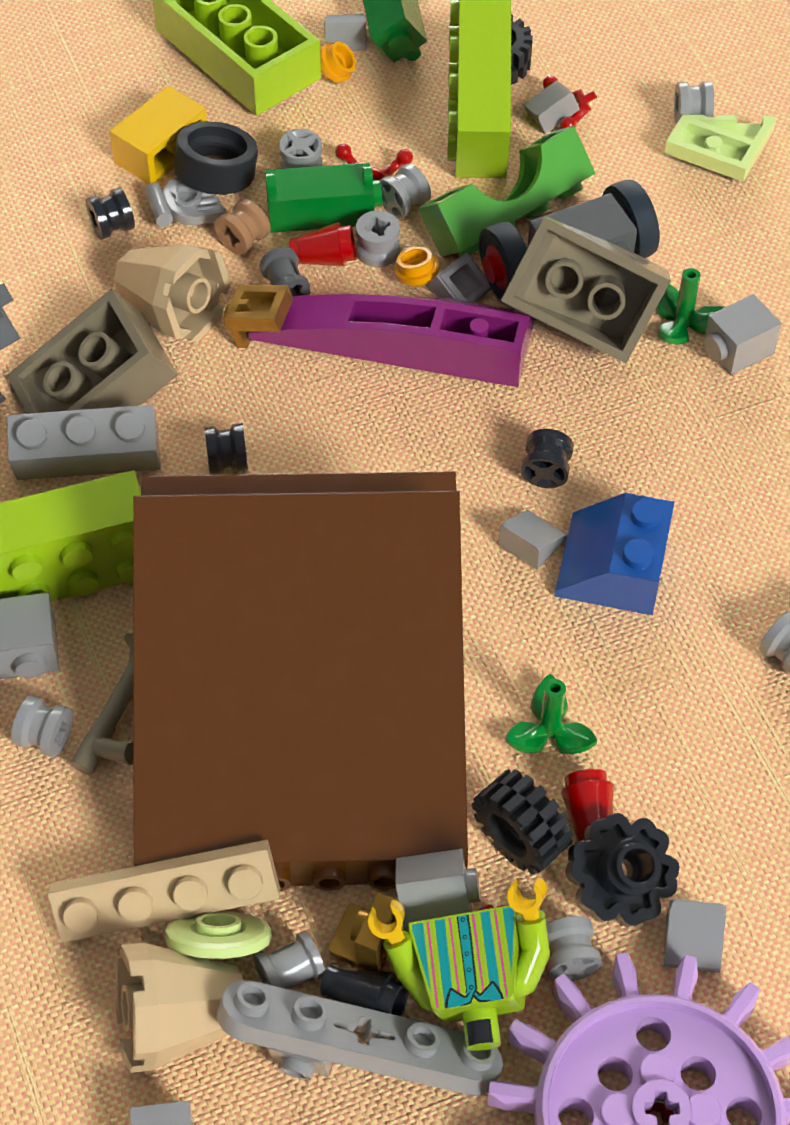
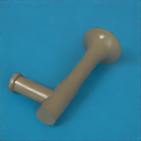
(98, 739)

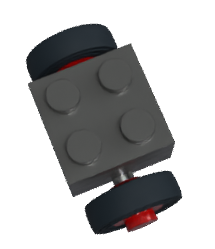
(619, 216)

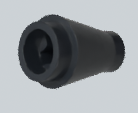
(365, 988)

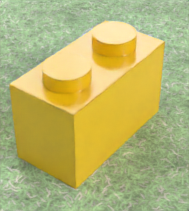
(148, 136)

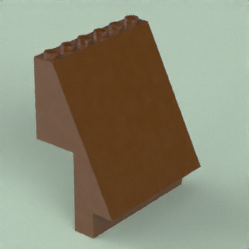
(299, 671)

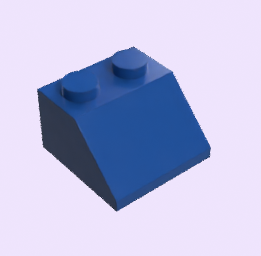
(616, 553)

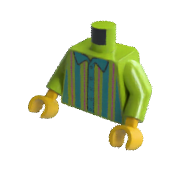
(471, 961)

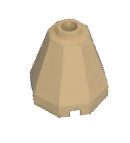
(175, 287)
(168, 1003)

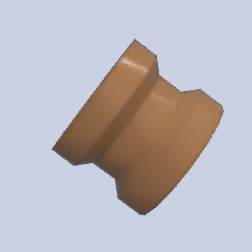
(242, 226)

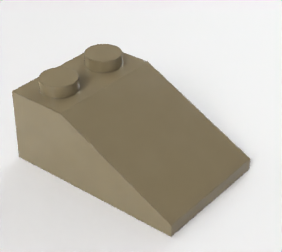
(587, 287)
(95, 362)

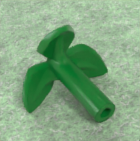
(680, 307)
(549, 707)

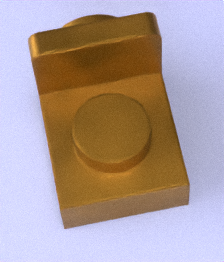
(256, 310)
(353, 938)

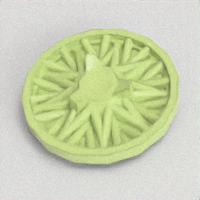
(218, 935)

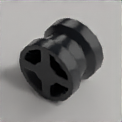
(110, 213)
(226, 448)
(547, 458)

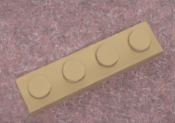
(164, 891)

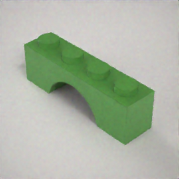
(547, 170)

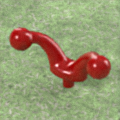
(582, 99)
(403, 157)

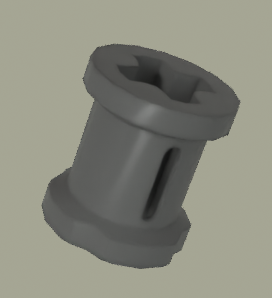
(281, 268)

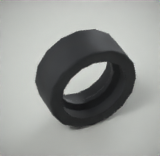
(210, 174)

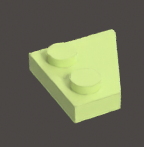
(719, 142)

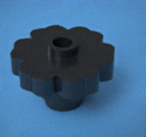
(598, 870)

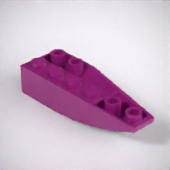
(411, 333)

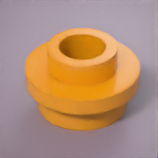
(337, 61)
(416, 266)

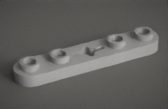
(326, 1030)

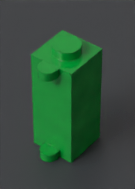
(396, 27)
(320, 196)

